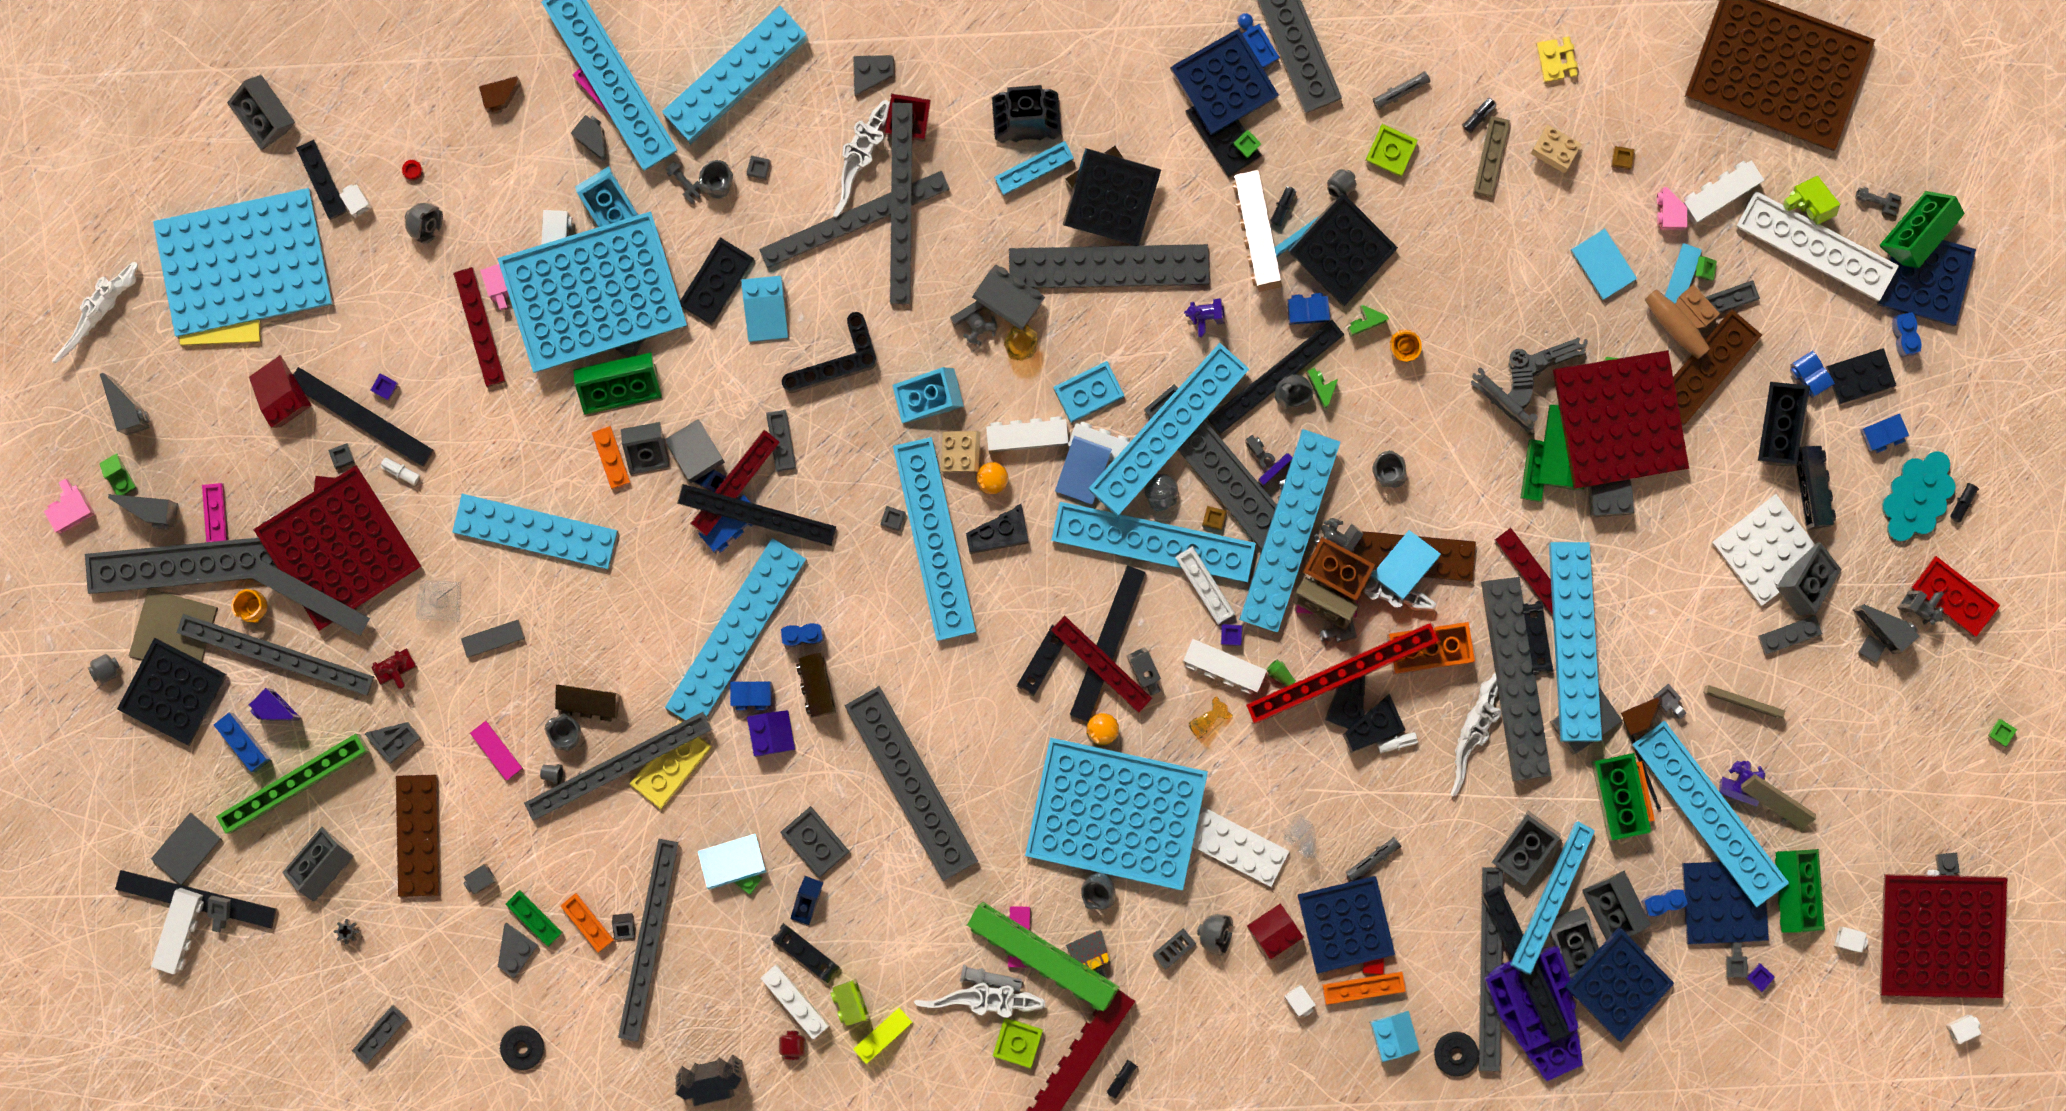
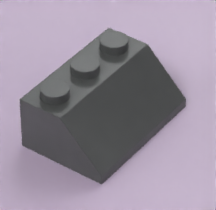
(260, 111)
(1008, 297)
(317, 864)
(1616, 905)

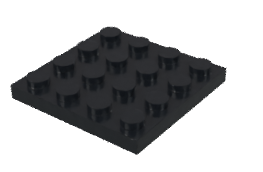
(1111, 197)
(1342, 249)
(171, 691)

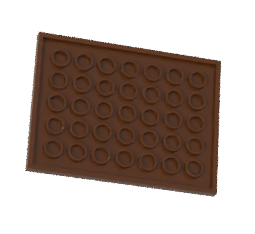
(1780, 69)

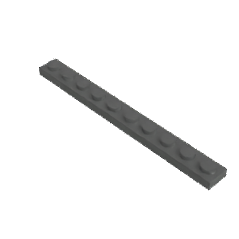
(901, 203)
(848, 221)
(275, 654)
(618, 766)
(648, 940)
(1489, 959)

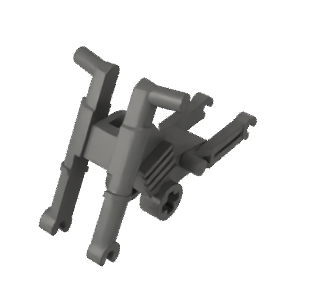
(1522, 379)

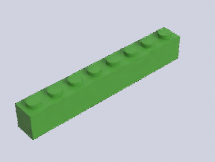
(292, 784)
(1043, 956)

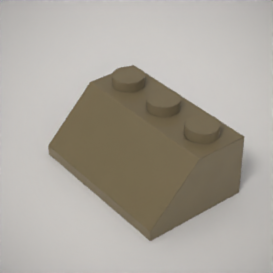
(1325, 602)

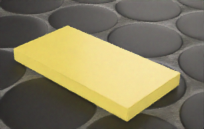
(237, 333)
(665, 774)

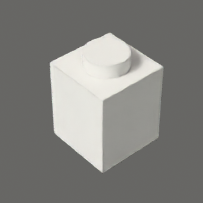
(355, 200)
(1851, 939)
(1300, 1001)
(1964, 1028)

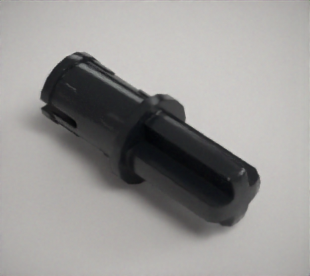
(1479, 115)
(1283, 206)
(1964, 502)
(1121, 1079)

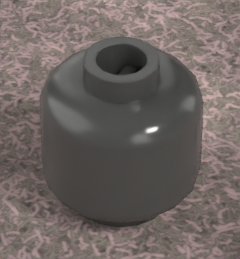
(1341, 182)
(103, 668)

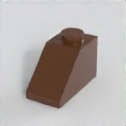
(499, 94)
(1641, 716)

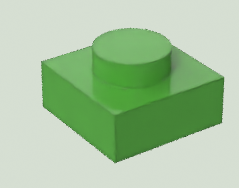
(1247, 144)
(1706, 268)
(2002, 732)
(749, 884)

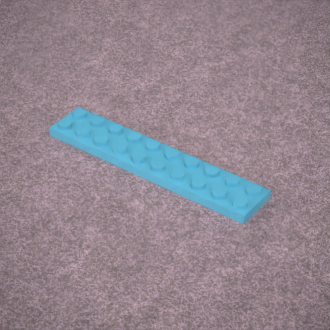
(611, 80)
(1168, 429)
(1289, 530)
(934, 539)
(1150, 540)
(736, 631)
(1575, 642)
(1710, 814)

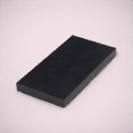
(1222, 144)
(716, 281)

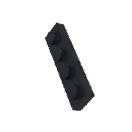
(321, 179)

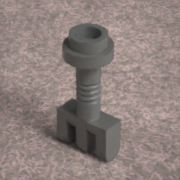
(673, 169)
(1863, 194)

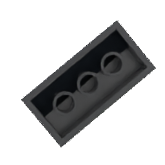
(1783, 424)
(1814, 488)

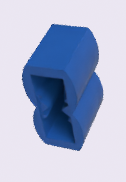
(1308, 310)
(1908, 340)
(1812, 373)
(1884, 433)
(795, 635)
(751, 694)
(1669, 900)

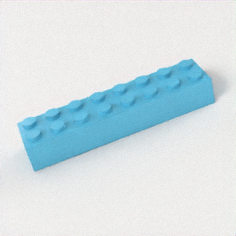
(735, 74)

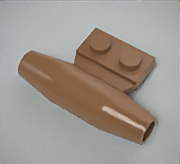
(1684, 318)

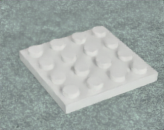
(1764, 547)

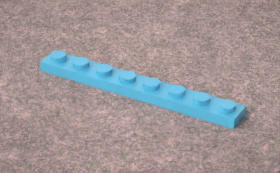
(1552, 897)

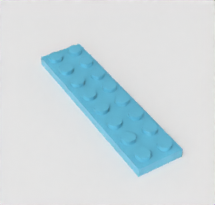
(535, 531)

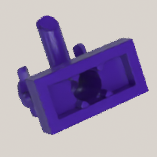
(1200, 313)
(1733, 788)

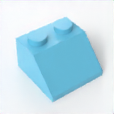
(1394, 1036)

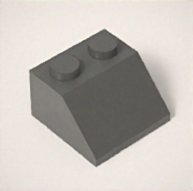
(644, 448)

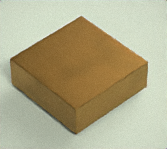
(1622, 157)
(1214, 518)

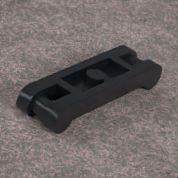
(1537, 638)
(1040, 663)
(805, 953)

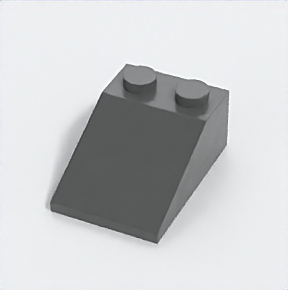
(126, 412)
(1611, 499)
(158, 512)
(1809, 580)
(1889, 629)
(1609, 719)
(1526, 848)
(1575, 938)

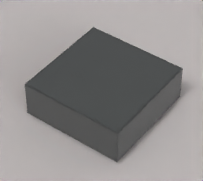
(758, 167)
(341, 456)
(892, 518)
(1872, 648)

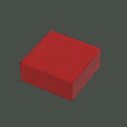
(1374, 966)

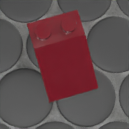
(278, 393)

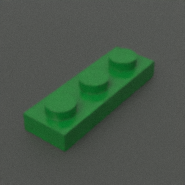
(1530, 488)
(533, 918)

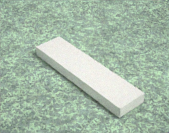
(1205, 585)

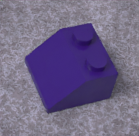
(272, 707)
(770, 733)

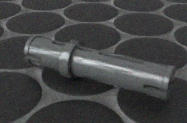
(1401, 90)
(1381, 853)

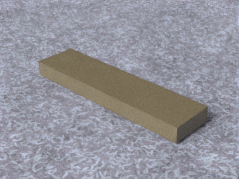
(1491, 156)
(1744, 702)
(1778, 801)

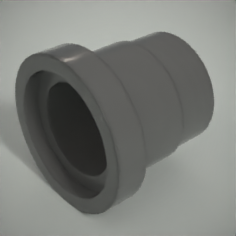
(552, 773)

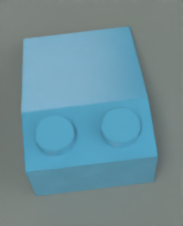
(605, 198)
(764, 308)
(928, 395)

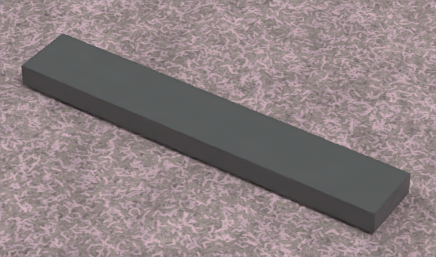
(311, 598)

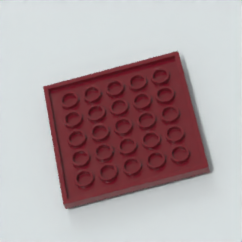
(1621, 419)
(339, 543)
(1943, 936)

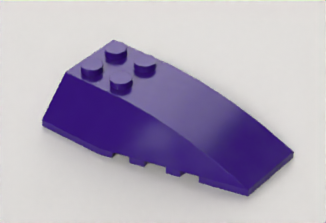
(1523, 1021)

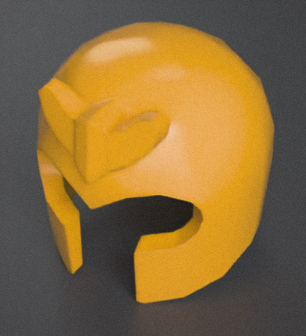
(1405, 345)
(992, 478)
(249, 605)
(1102, 729)

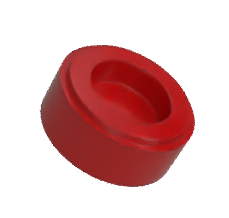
(412, 170)

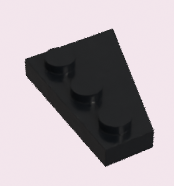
(999, 533)
(1347, 704)
(1375, 726)

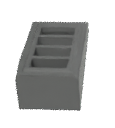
(1159, 957)

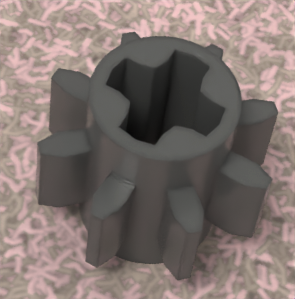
(350, 927)

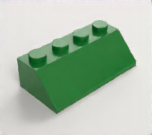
(1922, 228)
(617, 383)
(1554, 460)
(1621, 797)
(1802, 898)

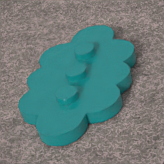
(1918, 496)

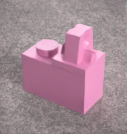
(495, 285)
(71, 510)

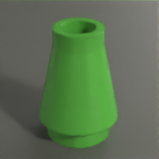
(1279, 672)

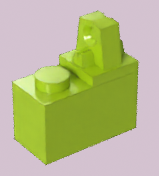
(1814, 199)

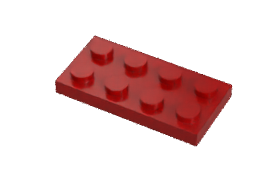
(1961, 599)

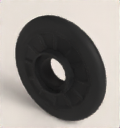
(509, 1051)
(1443, 1054)

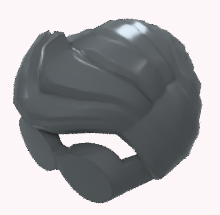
(716, 179)
(1293, 391)
(1390, 469)
(1161, 492)
(563, 732)
(1099, 890)

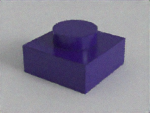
(384, 386)
(1231, 635)
(1760, 977)

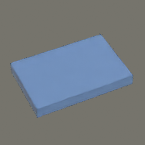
(1081, 469)

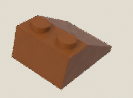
(1339, 568)

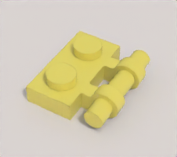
(1550, 59)

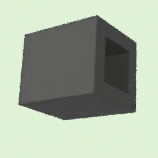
(479, 879)

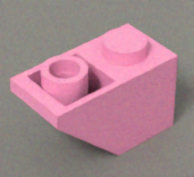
(1672, 211)

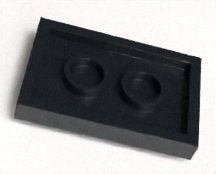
(1861, 376)

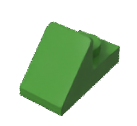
(1372, 319)
(1323, 392)
(117, 475)

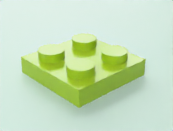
(1391, 150)
(1017, 1042)

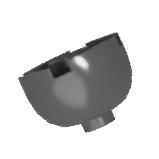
(422, 221)
(1215, 933)

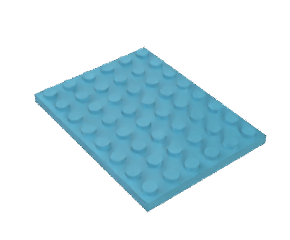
(242, 262)
(592, 292)
(1116, 813)

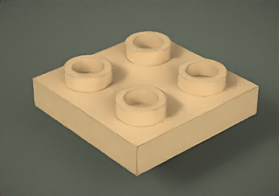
(1556, 148)
(960, 451)

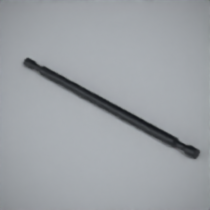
(1645, 771)

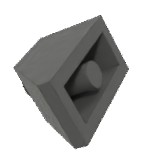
(590, 135)

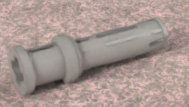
(979, 976)

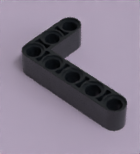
(837, 363)

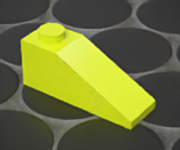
(882, 1035)

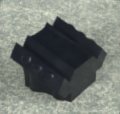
(1026, 114)
(709, 1081)

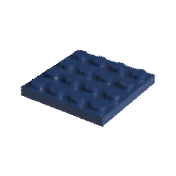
(1224, 81)
(1935, 287)
(1719, 907)
(1346, 924)
(1619, 984)

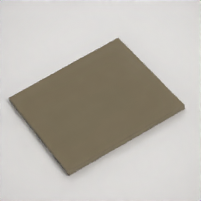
(161, 619)

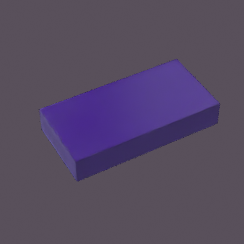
(1277, 467)

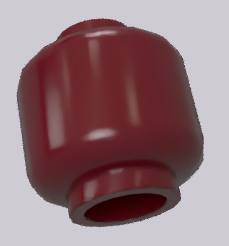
(792, 1045)

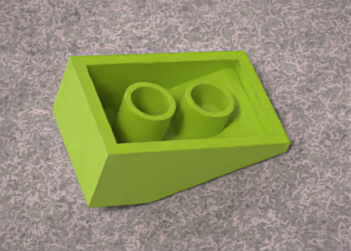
(850, 1003)

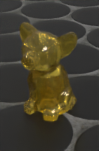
(1200, 725)

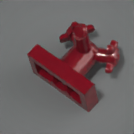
(394, 667)

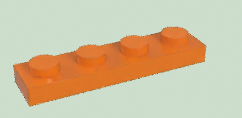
(1363, 988)

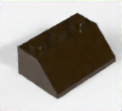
(816, 685)
(587, 702)

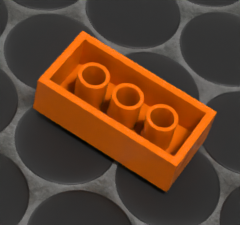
(1452, 650)

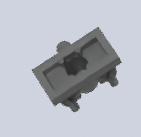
(975, 321)
(1345, 540)
(1915, 603)

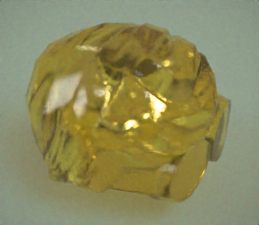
(1021, 343)

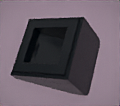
(623, 926)

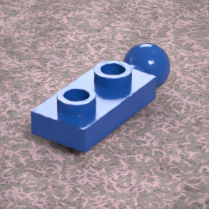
(1257, 40)

